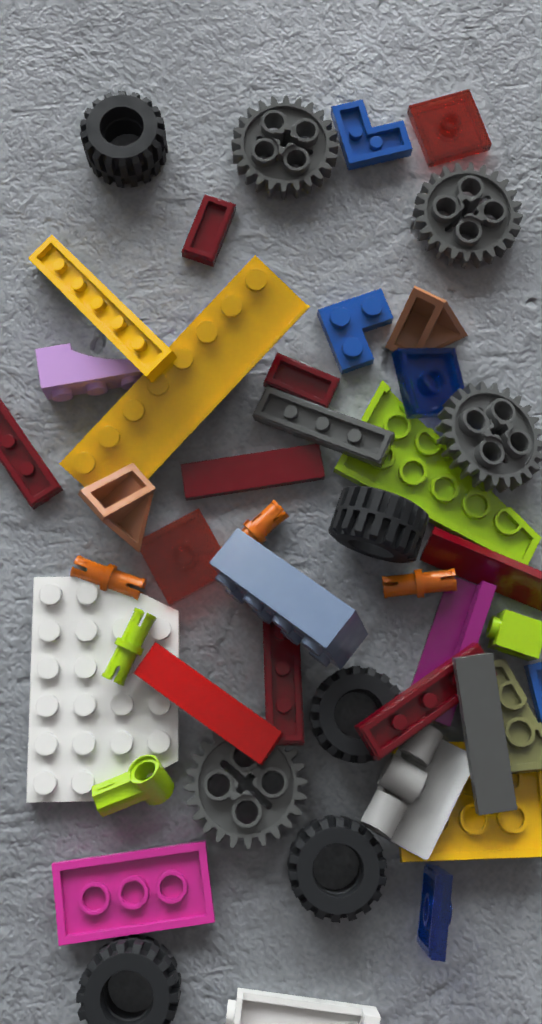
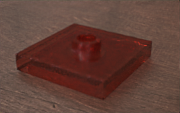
(449, 128)
(181, 556)

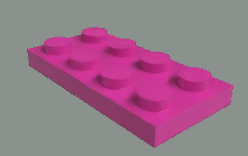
(132, 892)

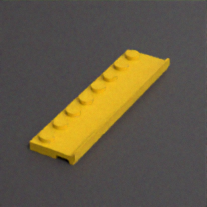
(209, 364)

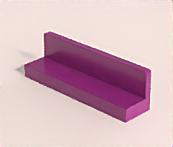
(454, 627)

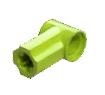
(134, 787)

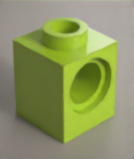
(515, 635)

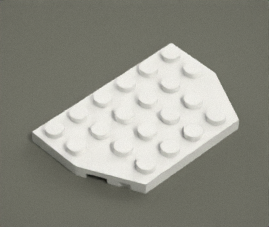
(78, 720)

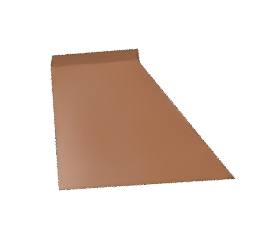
(425, 323)
(122, 502)

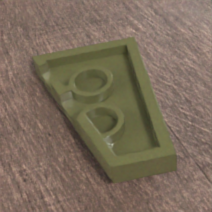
(520, 724)

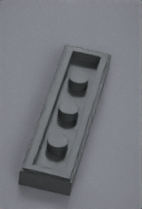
(324, 426)
(484, 734)

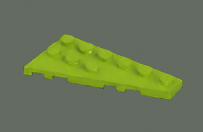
(424, 477)

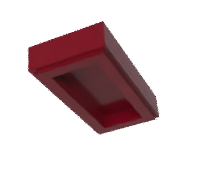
(208, 230)
(301, 380)

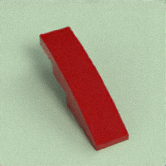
(208, 703)

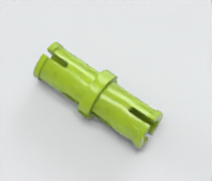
(129, 646)

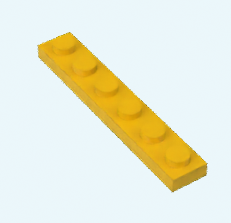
(103, 308)

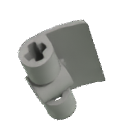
(418, 792)

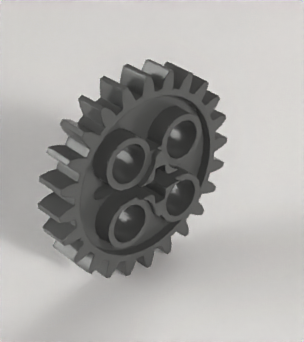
(284, 147)
(447, 195)
(490, 437)
(222, 810)

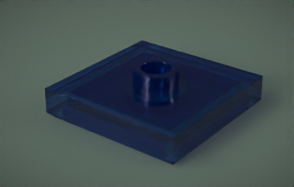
(426, 379)
(435, 911)

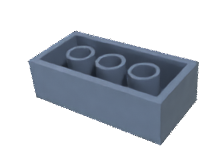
(288, 600)

